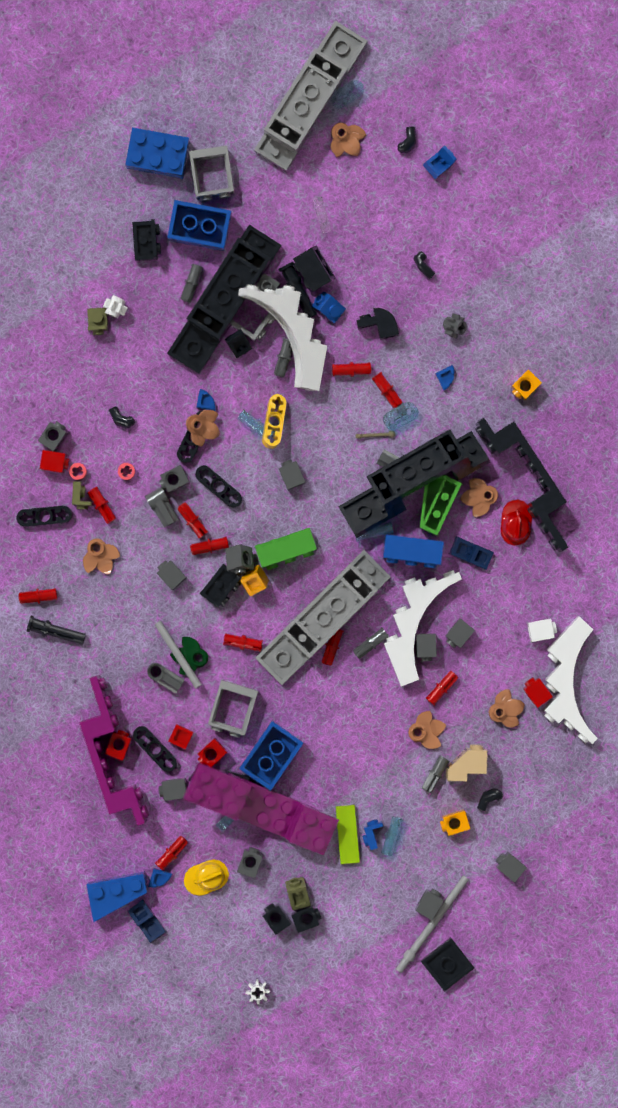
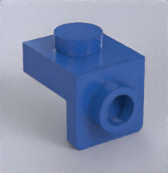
(440, 162)
(328, 306)
(369, 838)

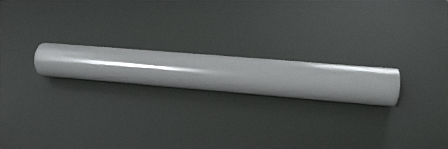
(178, 655)

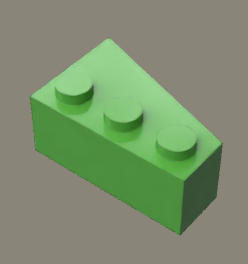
(437, 502)
(286, 548)

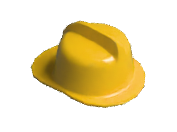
(206, 877)

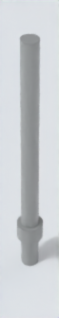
(410, 953)

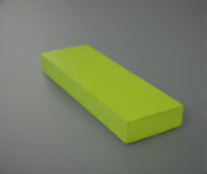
(347, 834)

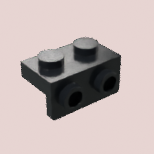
(145, 240)
(220, 586)

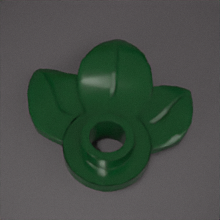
(189, 651)

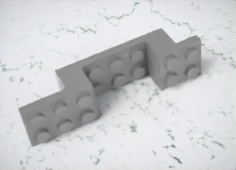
(309, 95)
(323, 617)

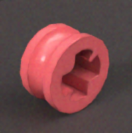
(77, 465)
(123, 466)

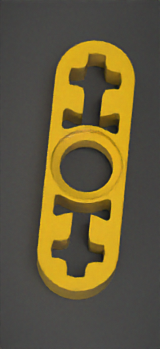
(278, 429)

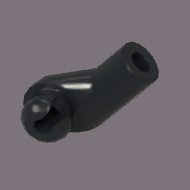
(422, 266)
(119, 420)

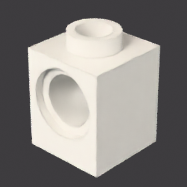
(541, 630)

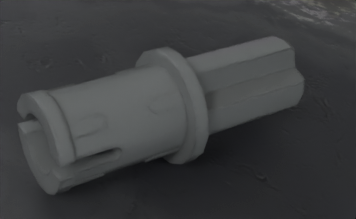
(191, 283)
(283, 358)
(370, 643)
(435, 774)

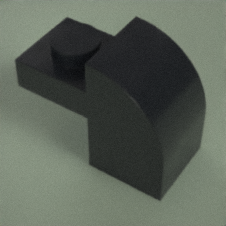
(383, 320)

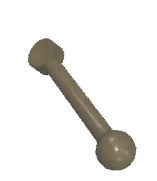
(391, 434)

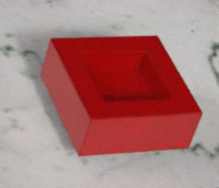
(180, 736)

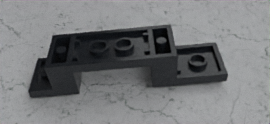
(220, 300)
(408, 475)
(545, 503)

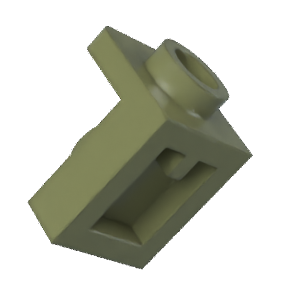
(97, 320)
(79, 493)
(297, 893)

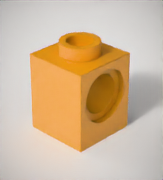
(529, 377)
(255, 580)
(463, 825)

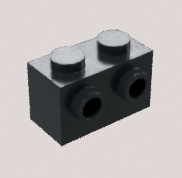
(313, 268)

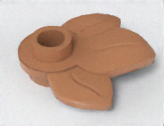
(349, 141)
(206, 427)
(476, 496)
(100, 559)
(509, 709)
(429, 728)

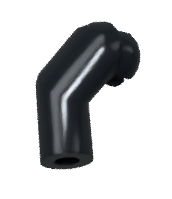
(407, 145)
(489, 796)

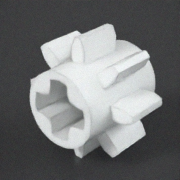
(115, 306)
(261, 987)

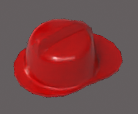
(515, 522)

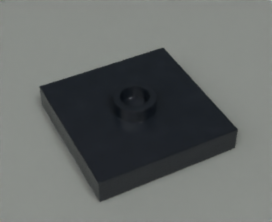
(447, 964)

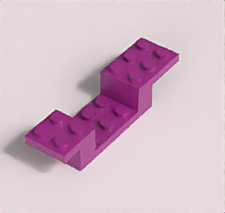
(100, 725)
(261, 807)

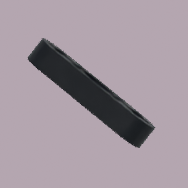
(182, 447)
(226, 500)
(58, 509)
(149, 734)

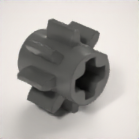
(454, 325)

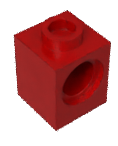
(54, 461)
(537, 691)
(217, 746)
(113, 751)

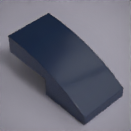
(471, 553)
(147, 921)

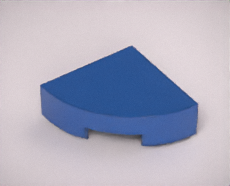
(445, 377)
(205, 401)
(159, 878)

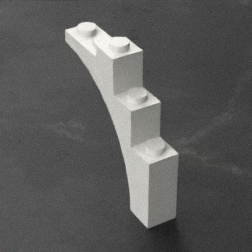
(307, 352)
(419, 597)
(563, 706)

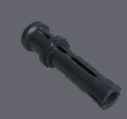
(295, 281)
(46, 628)

